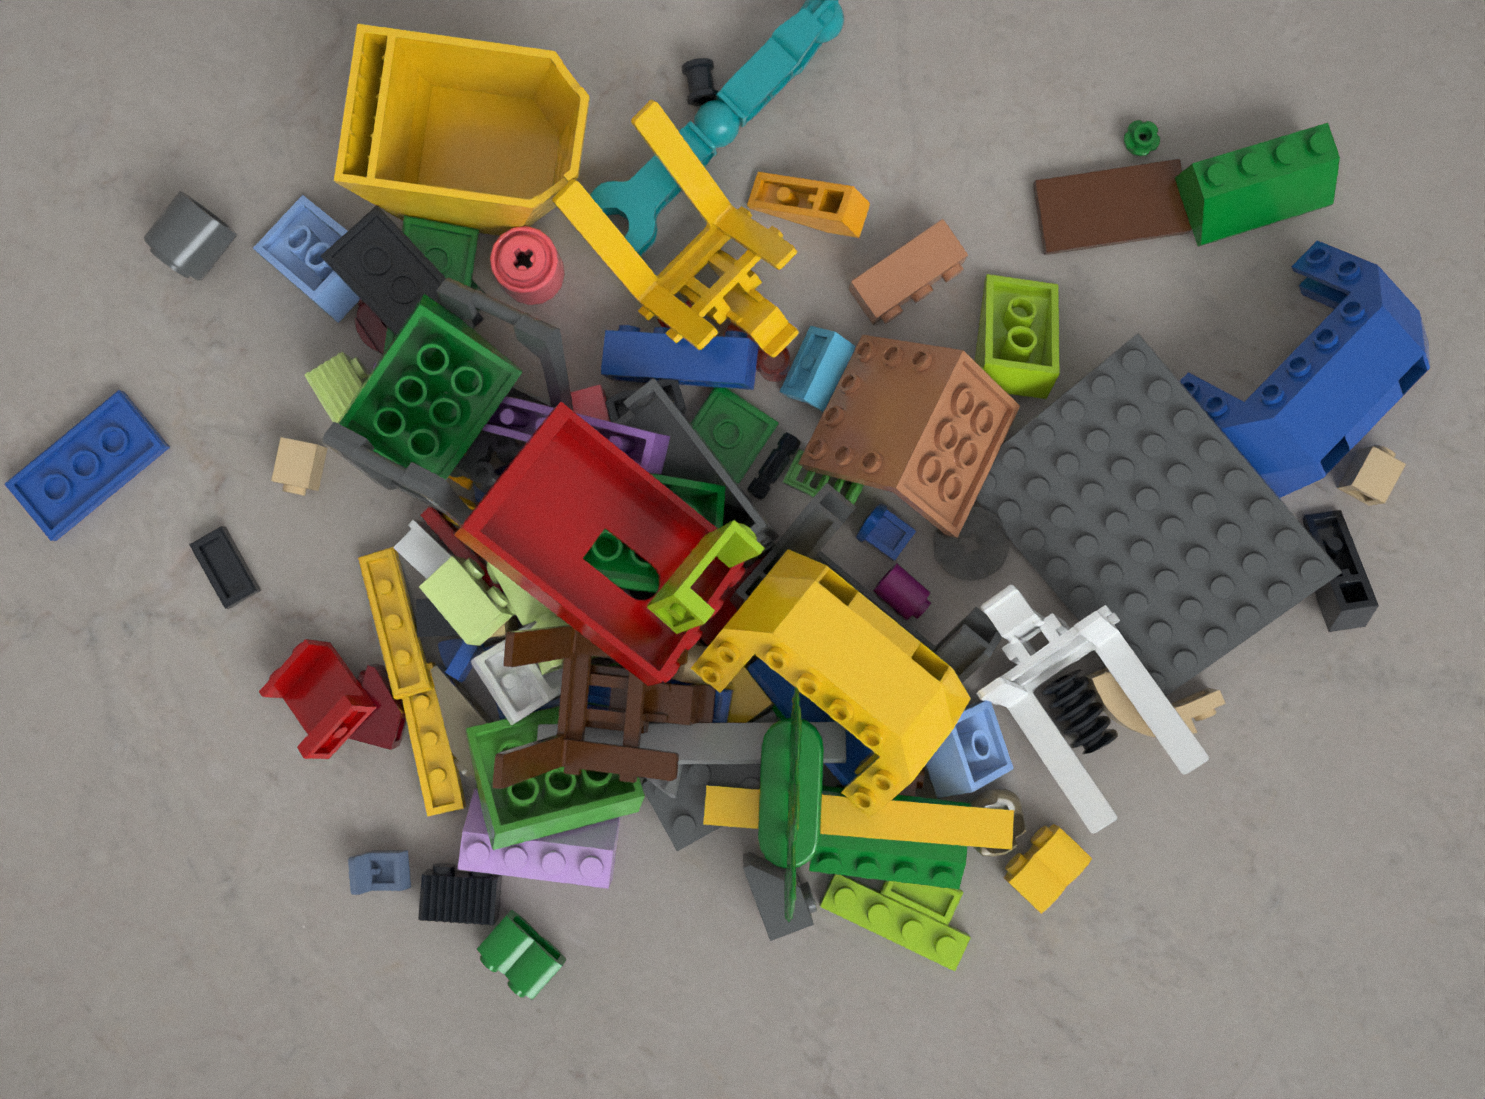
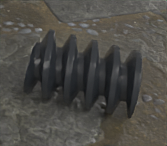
(1080, 712)

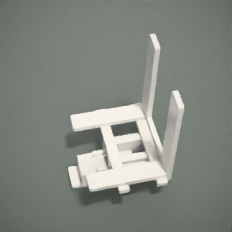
(1096, 632)

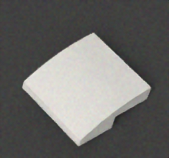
(518, 688)

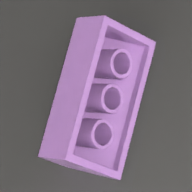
(570, 857)

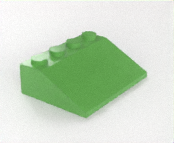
(547, 801)

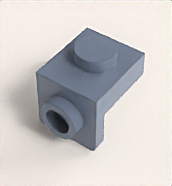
(379, 871)

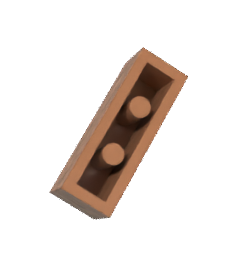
(909, 273)

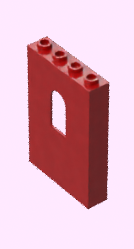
(553, 509)

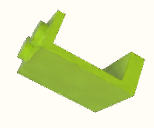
(676, 602)

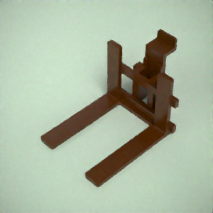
(629, 711)

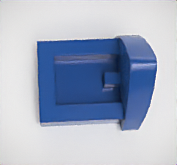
(885, 532)
(458, 657)

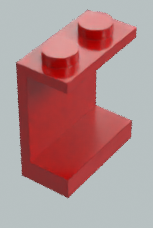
(321, 696)

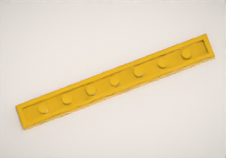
(893, 822)

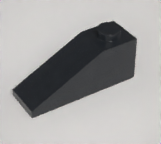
(1347, 598)

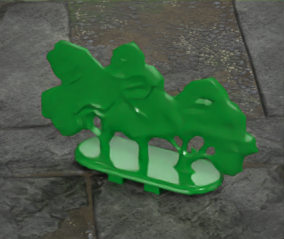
(790, 796)

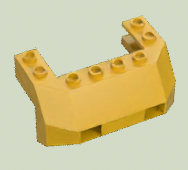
(850, 665)

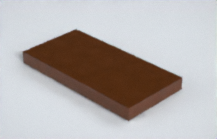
(1110, 207)

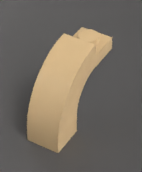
(1122, 711)

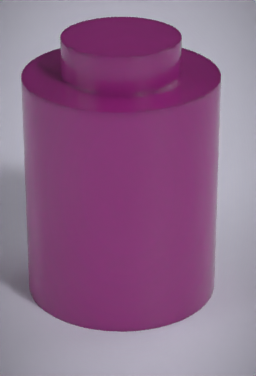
(903, 593)

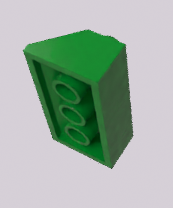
(1260, 184)
(891, 859)

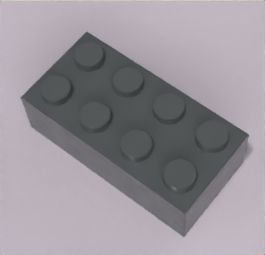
(684, 815)

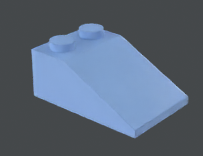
(295, 251)

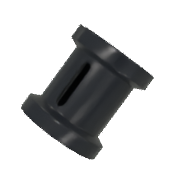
(699, 81)

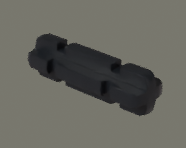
(774, 465)

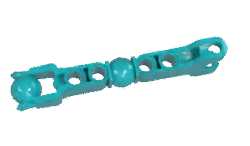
(719, 120)

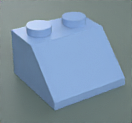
(970, 754)

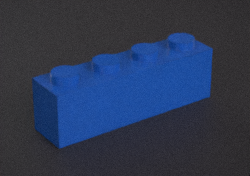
(647, 355)

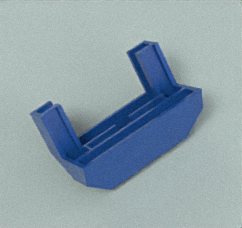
(1333, 381)

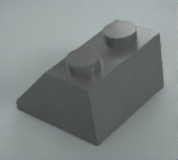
(768, 891)

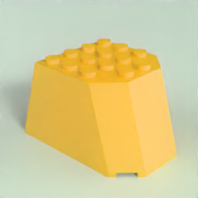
(459, 128)

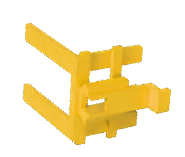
(733, 293)

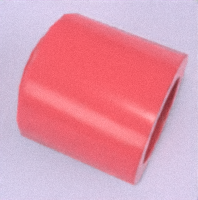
(537, 282)

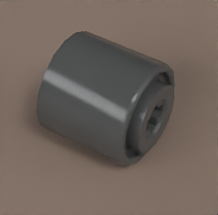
(189, 237)

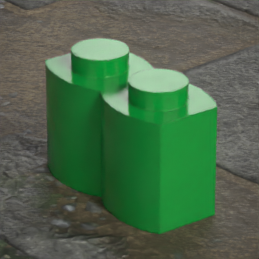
(520, 955)

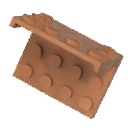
(913, 426)

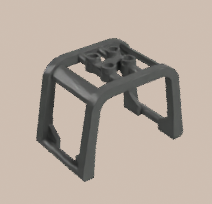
(426, 486)

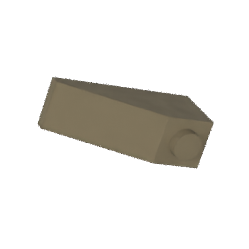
(458, 713)

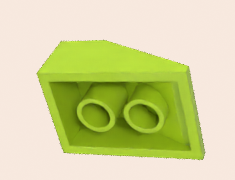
(1019, 335)

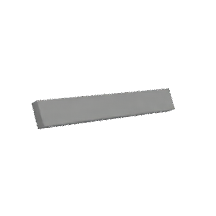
(712, 741)

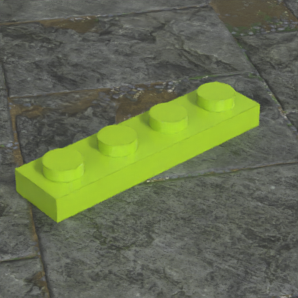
(894, 921)

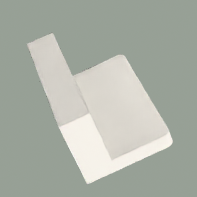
(423, 549)

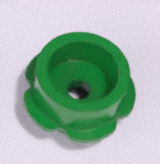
(1141, 147)

